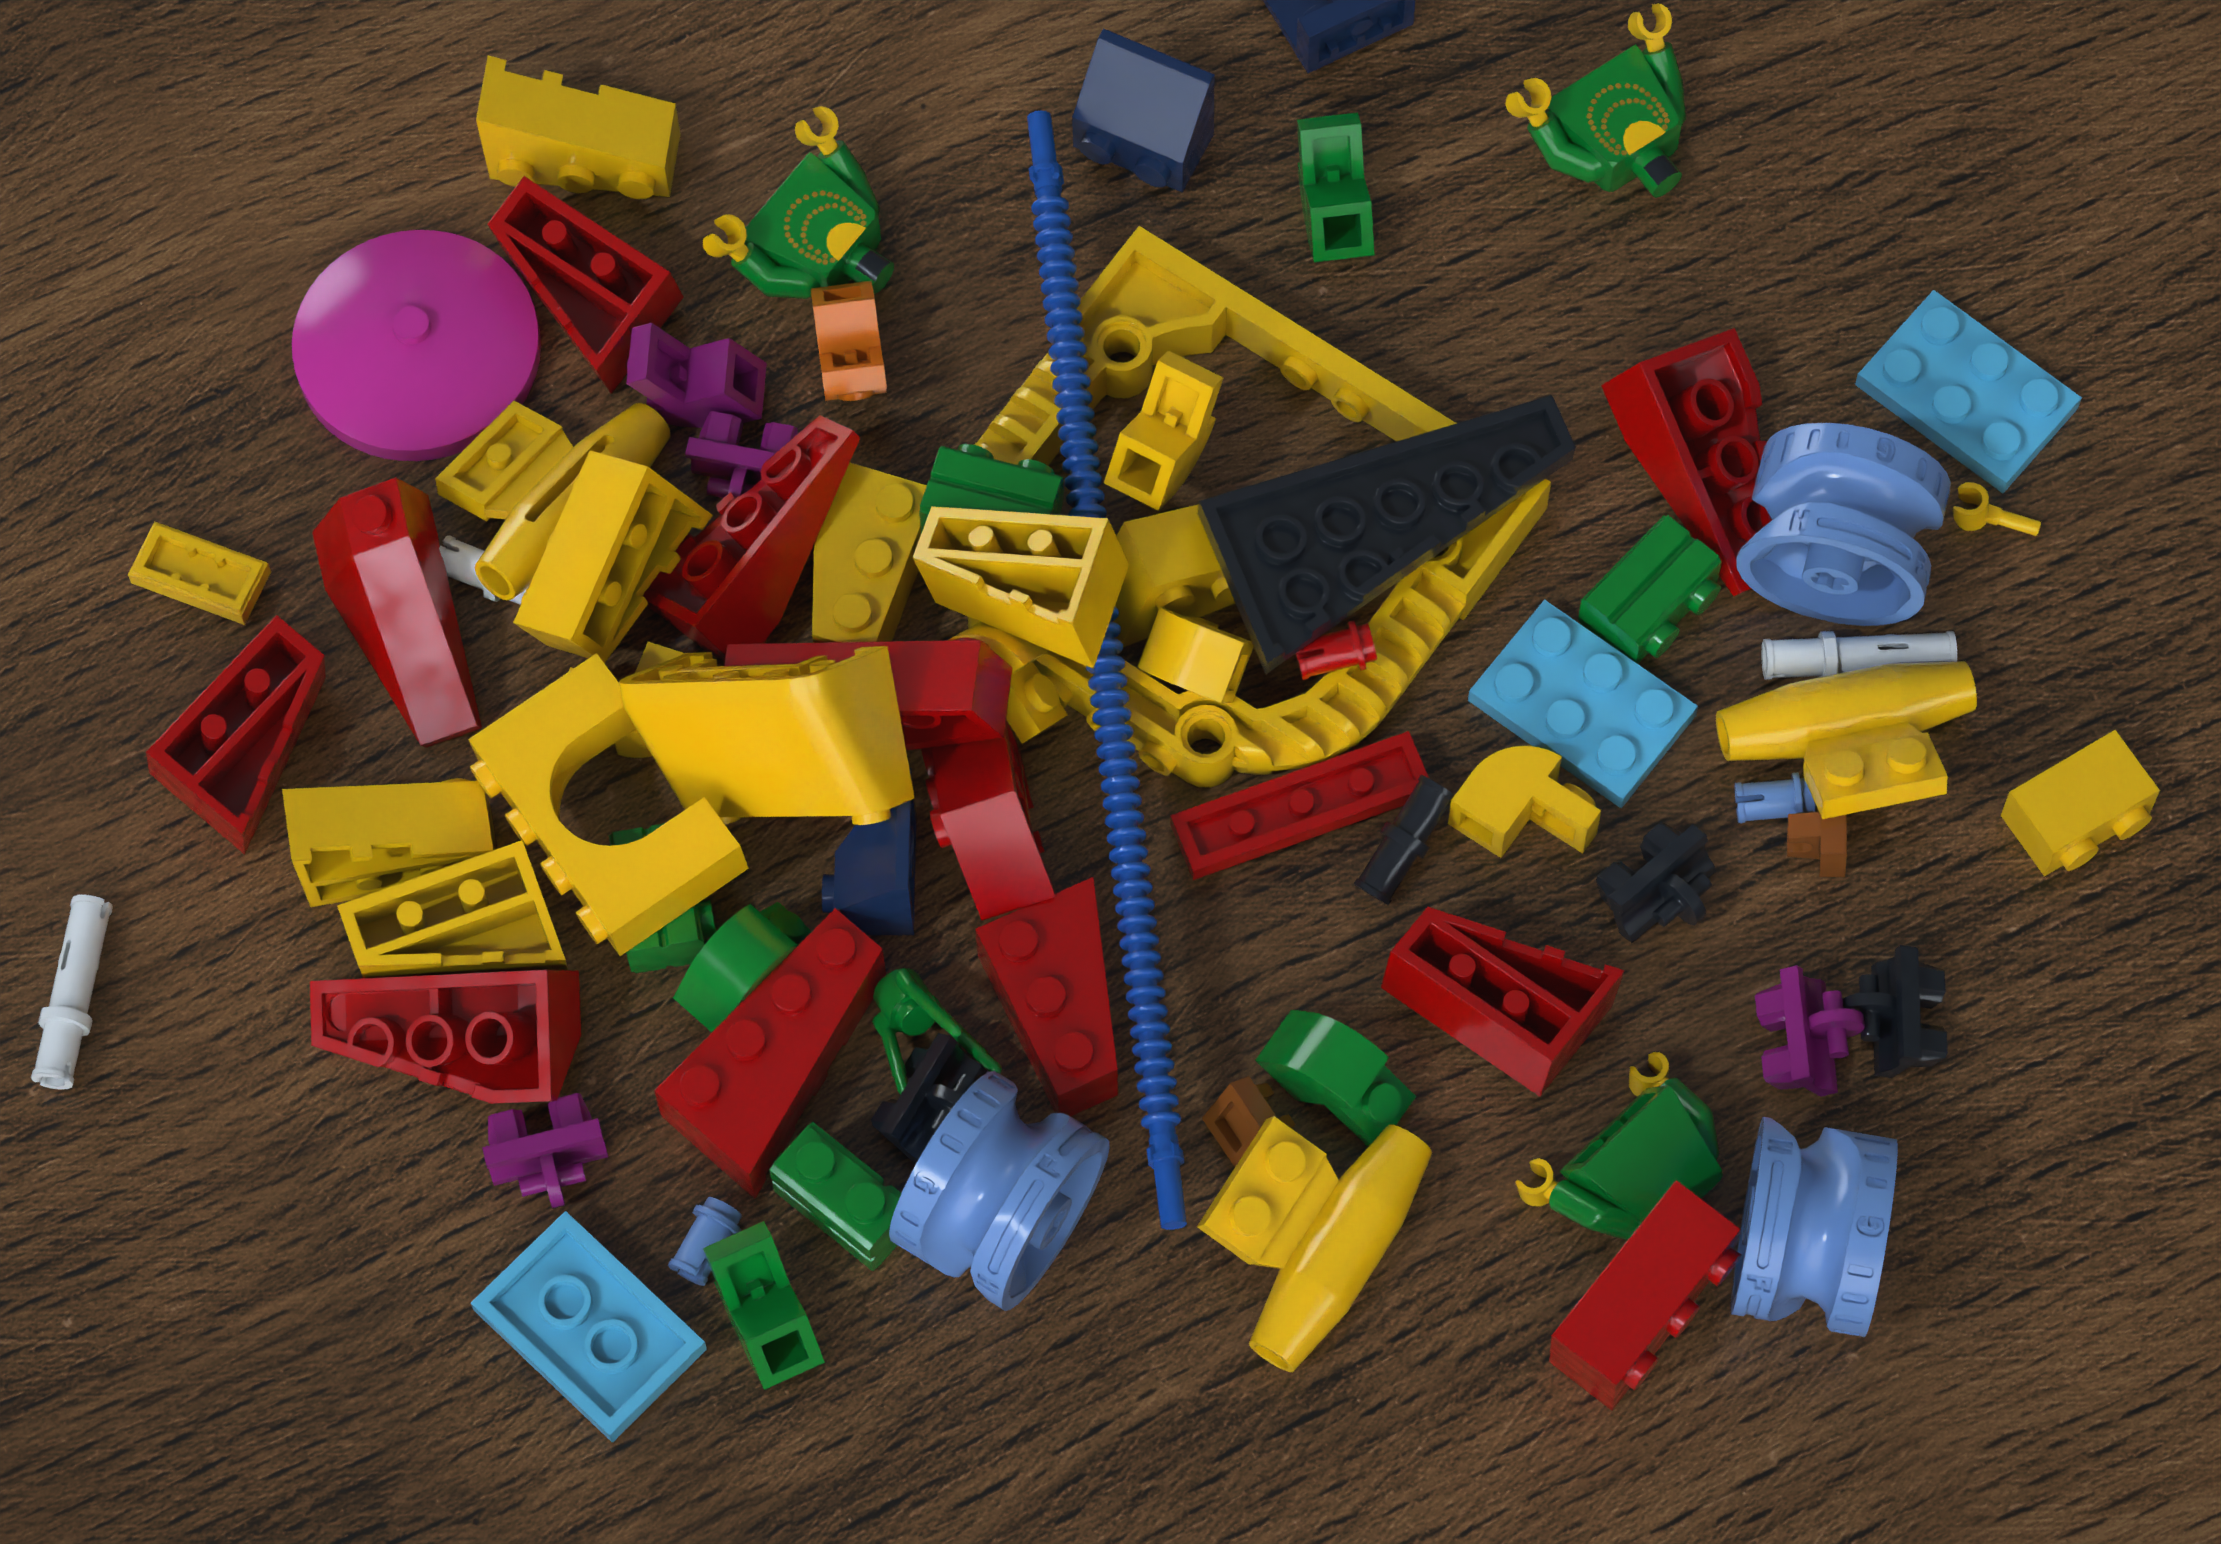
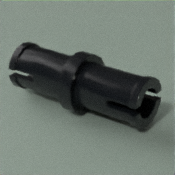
(1404, 840)

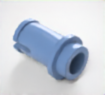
(1772, 799)
(713, 1223)

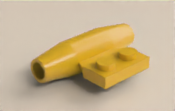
(525, 473)
(1855, 731)
(1319, 1230)

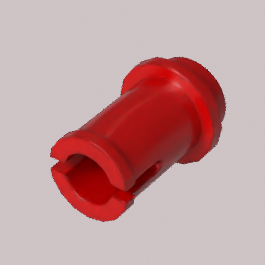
(1338, 651)

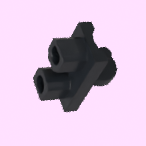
(1662, 888)
(1891, 1011)
(935, 1084)

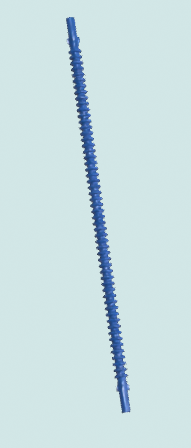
(1079, 449)

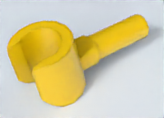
(1986, 513)

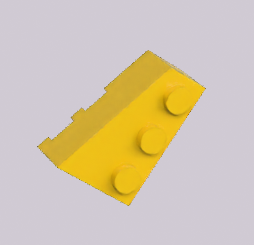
(575, 136)

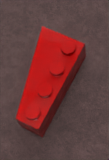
(942, 688)
(773, 1052)

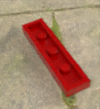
(1298, 805)

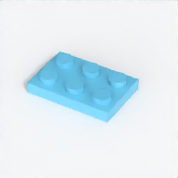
(1968, 391)
(1584, 702)
(589, 1326)

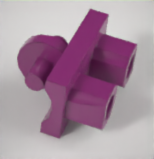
(728, 464)
(1815, 1032)
(546, 1158)

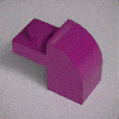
(693, 381)

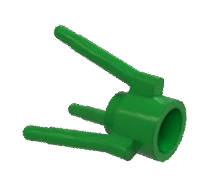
(913, 1009)

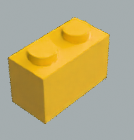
(2081, 804)

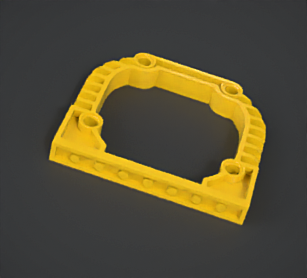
(1165, 301)

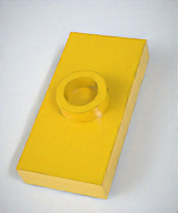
(199, 573)

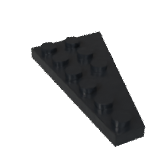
(1345, 531)

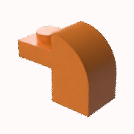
(848, 341)

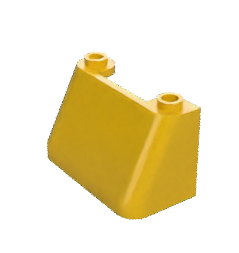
(776, 735)

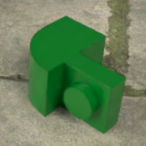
(1334, 187)
(738, 961)
(1338, 1068)
(763, 1305)

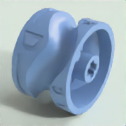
(1844, 524)
(998, 1191)
(1815, 1226)

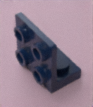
(1335, 28)

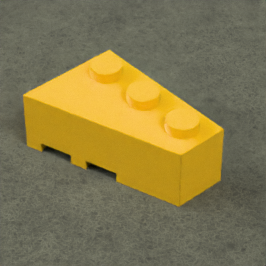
(605, 555)
(866, 557)
(1167, 568)
(1026, 574)
(381, 835)
(456, 921)

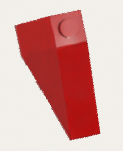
(1699, 440)
(749, 559)
(396, 599)
(471, 1032)

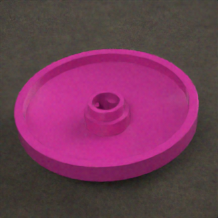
(415, 344)

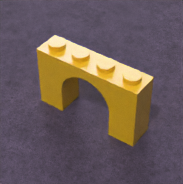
(624, 887)

